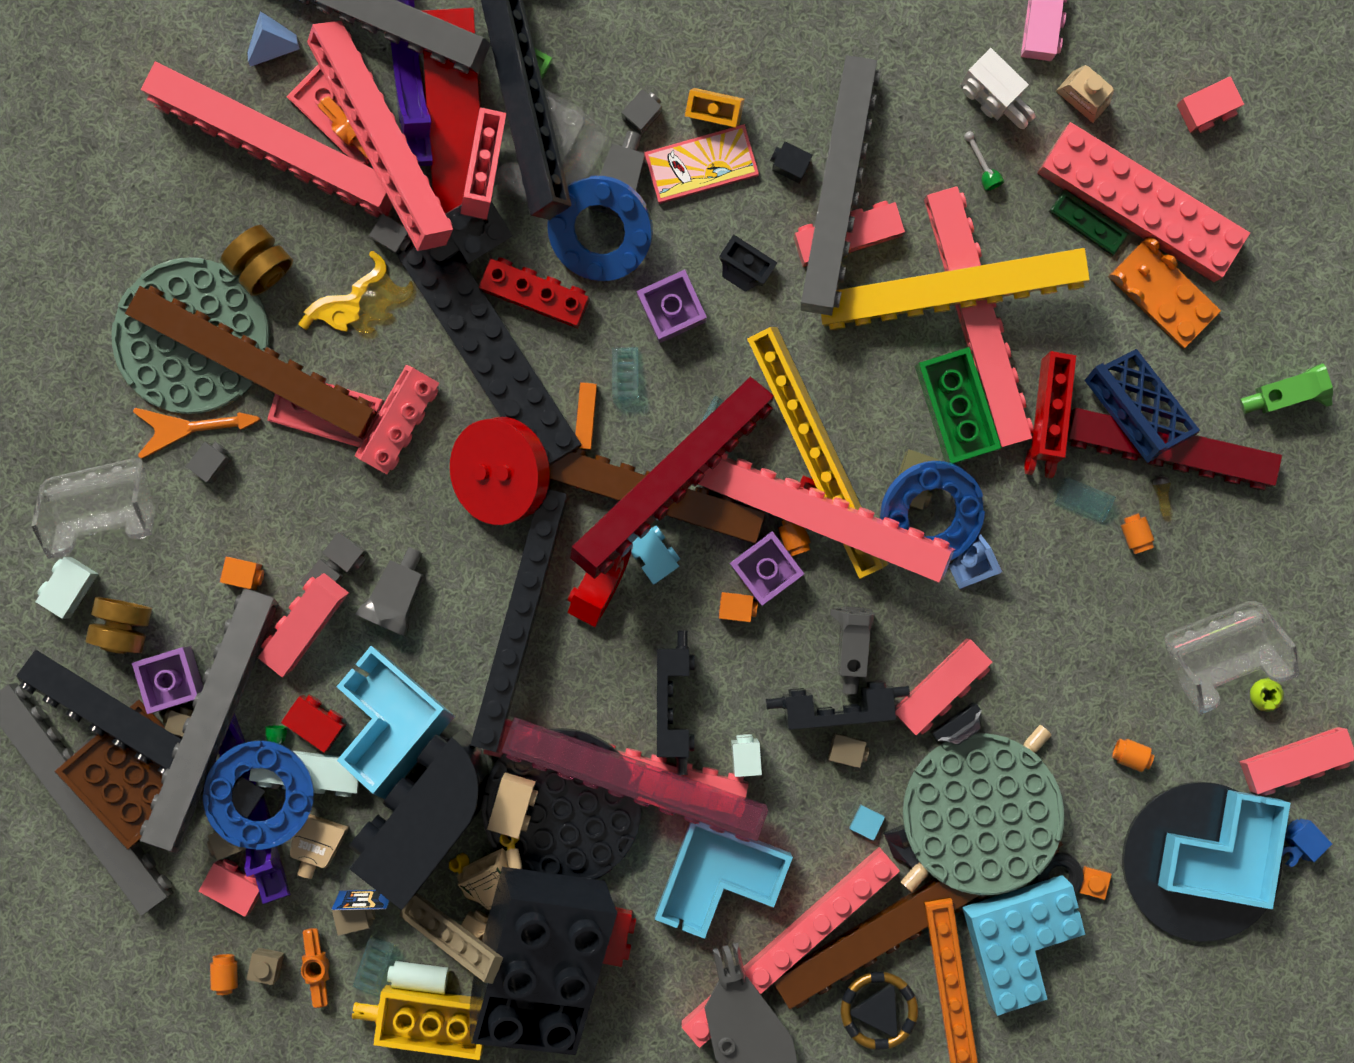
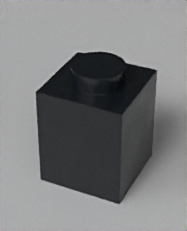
(790, 161)

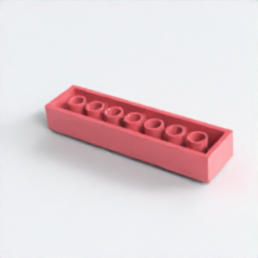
(1143, 202)

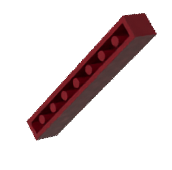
(1196, 453)

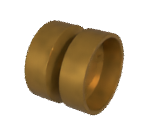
(256, 260)
(117, 631)

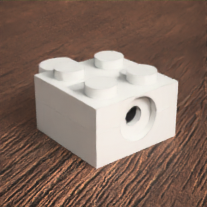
(998, 89)

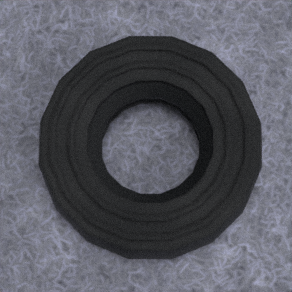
(1070, 863)

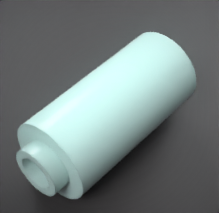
(418, 977)

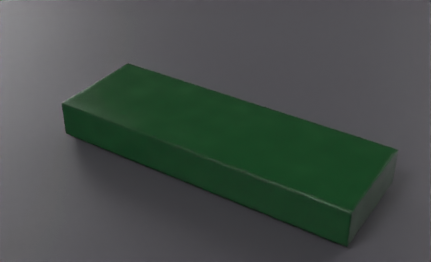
(1088, 222)

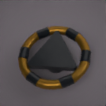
(879, 1010)

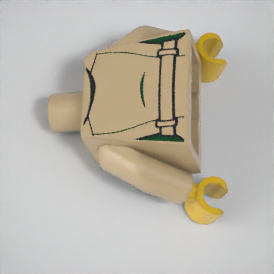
(482, 876)

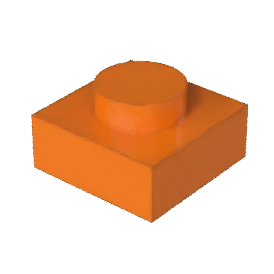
(1095, 882)

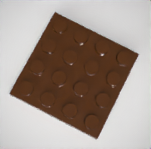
(114, 783)

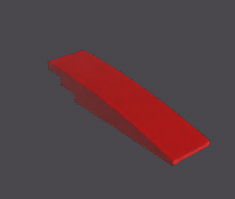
(454, 109)

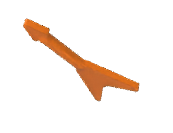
(172, 429)

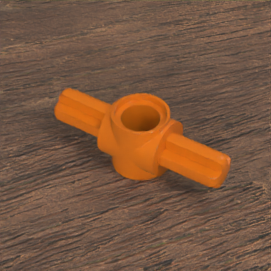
(340, 123)
(314, 954)

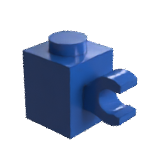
(1304, 842)

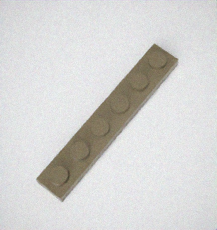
(452, 938)

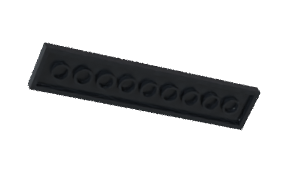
(489, 349)

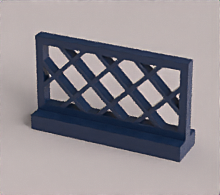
(1128, 412)

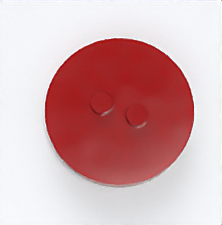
(499, 470)

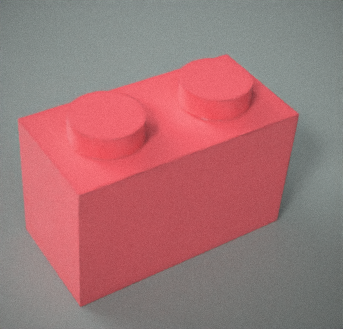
(1210, 104)
(231, 887)

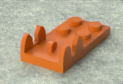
(1164, 292)

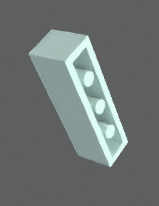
(324, 771)

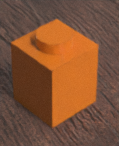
(242, 573)
(737, 607)

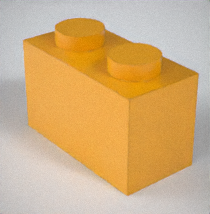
(714, 107)

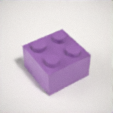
(671, 306)
(766, 568)
(168, 679)

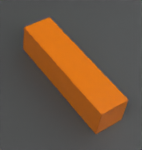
(586, 414)

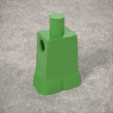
(1310, 385)

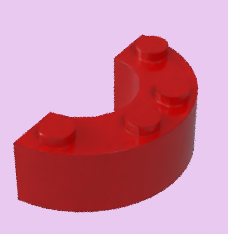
(594, 595)

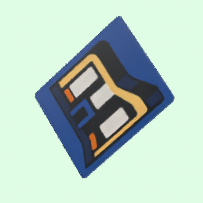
(360, 900)

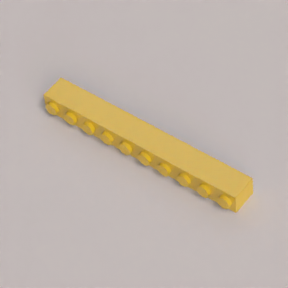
(960, 287)
(808, 431)

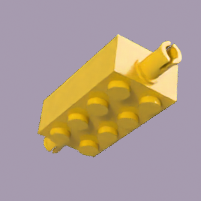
(421, 1022)

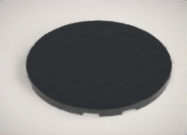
(1194, 812)
(571, 825)

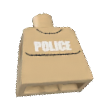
(1087, 92)
(316, 844)

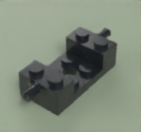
(876, 700)
(673, 741)

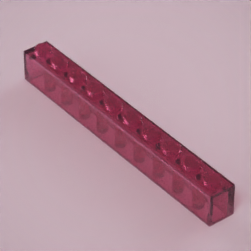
(635, 779)

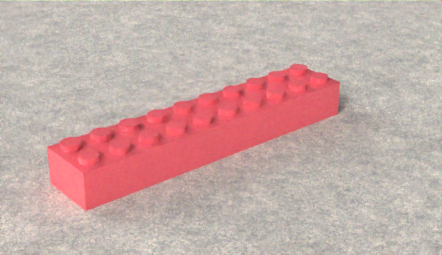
(266, 138)

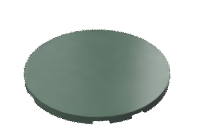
(171, 372)
(983, 814)

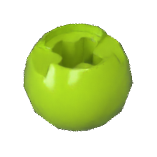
(1257, 695)

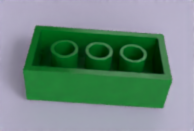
(957, 406)

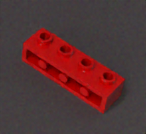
(534, 293)

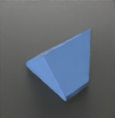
(270, 41)
(975, 564)

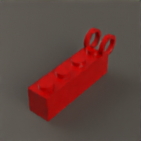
(1052, 412)

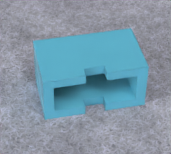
(657, 558)

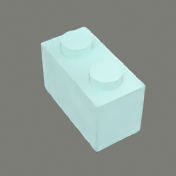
(66, 587)
(746, 756)

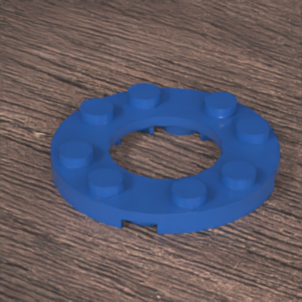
(633, 213)
(942, 475)
(249, 833)

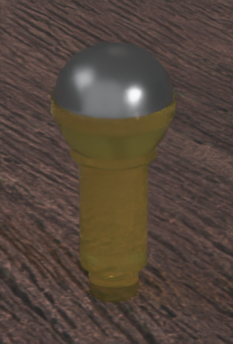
(1162, 486)

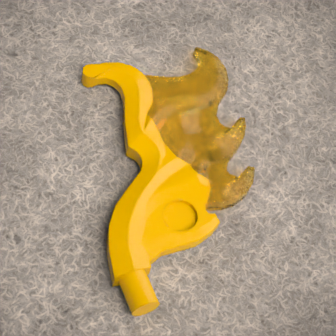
(364, 304)

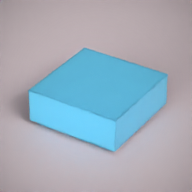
(867, 822)

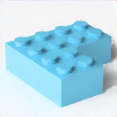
(400, 725)
(717, 862)
(1242, 863)
(1011, 929)

